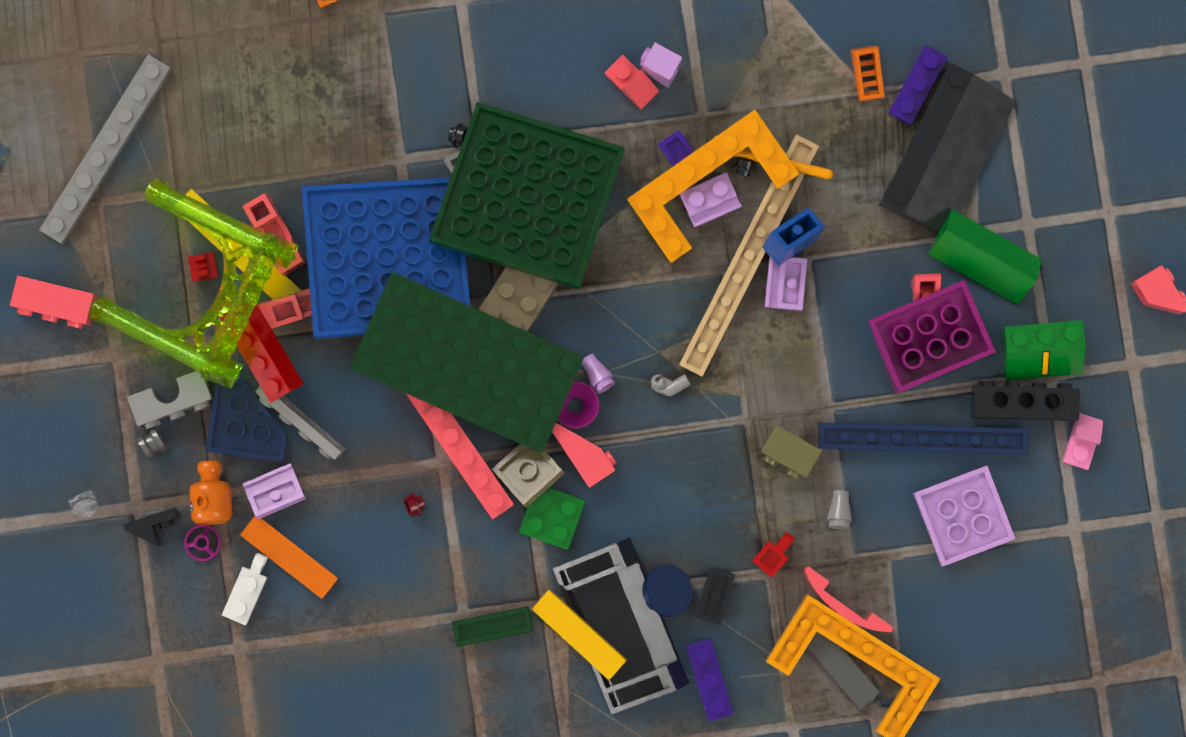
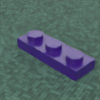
(917, 85)
(709, 680)

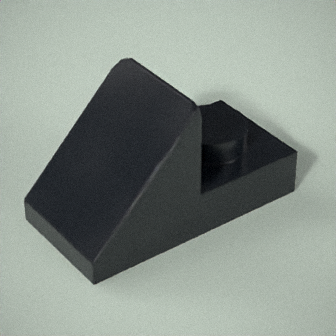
(146, 527)

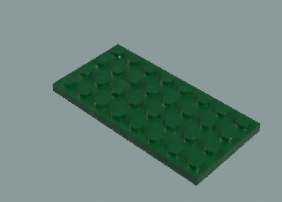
(466, 362)

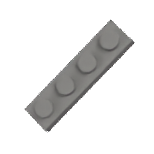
(308, 428)

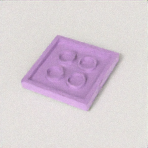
(964, 516)

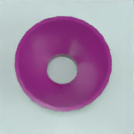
(590, 410)

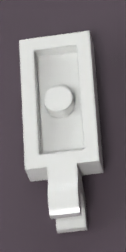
(246, 591)

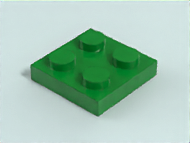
(552, 518)

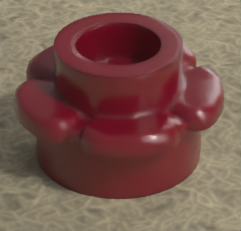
(414, 504)

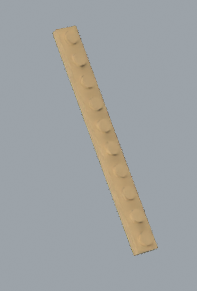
(744, 264)

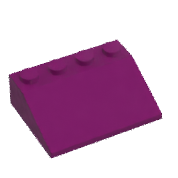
(930, 337)

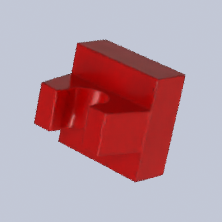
(203, 267)

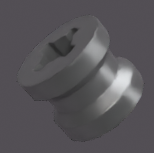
(152, 443)

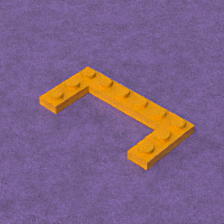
(746, 132)
(816, 617)

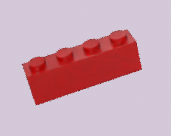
(267, 357)

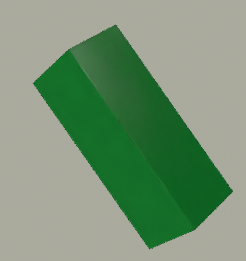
(985, 257)

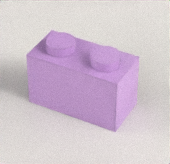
(660, 64)

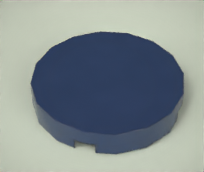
(667, 590)

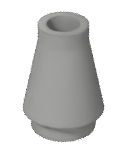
(840, 512)

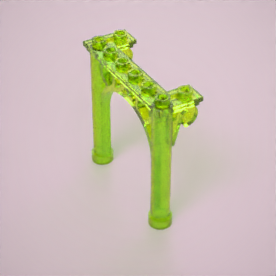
(263, 252)

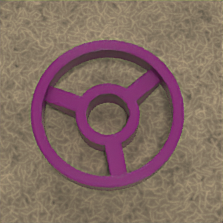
(195, 543)

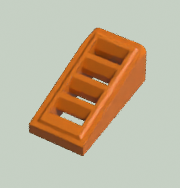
(858, 74)

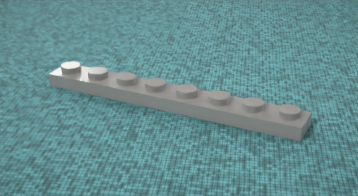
(105, 149)

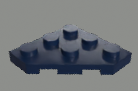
(243, 425)

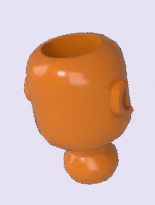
(210, 498)

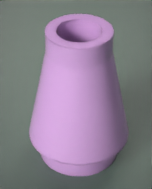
(597, 374)

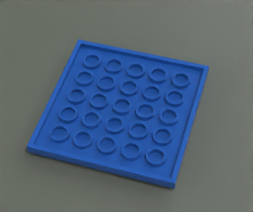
(363, 235)

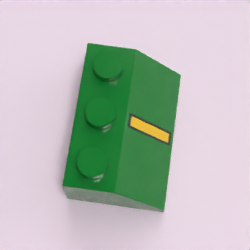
(1043, 350)

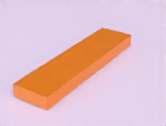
(289, 556)

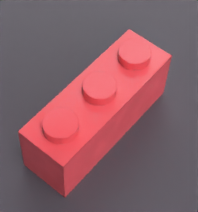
(52, 302)

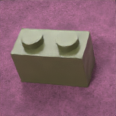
(789, 452)

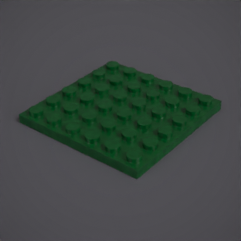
(527, 195)

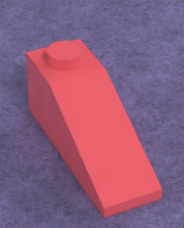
(586, 457)

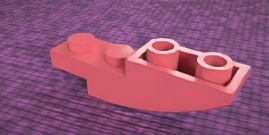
(287, 308)

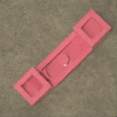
(819, 583)

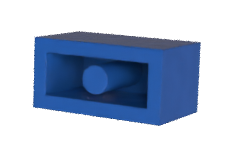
(793, 236)

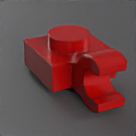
(771, 556)

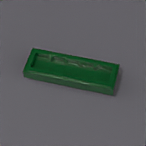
(492, 626)

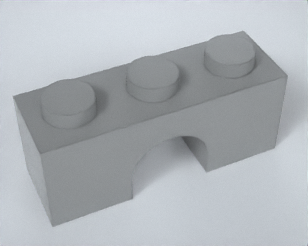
(149, 409)

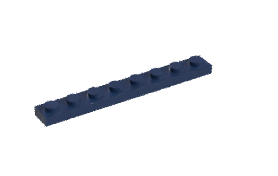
(923, 438)

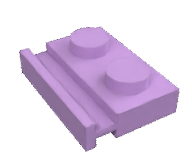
(710, 200)
(786, 284)
(273, 491)

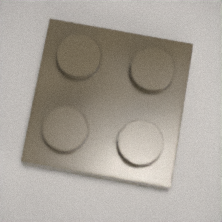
(527, 473)

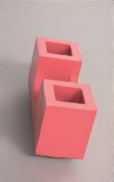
(267, 219)

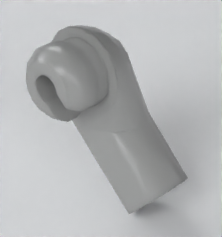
(669, 387)

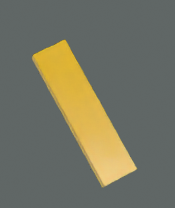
(579, 634)

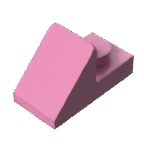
(1083, 441)

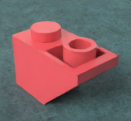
(1159, 292)

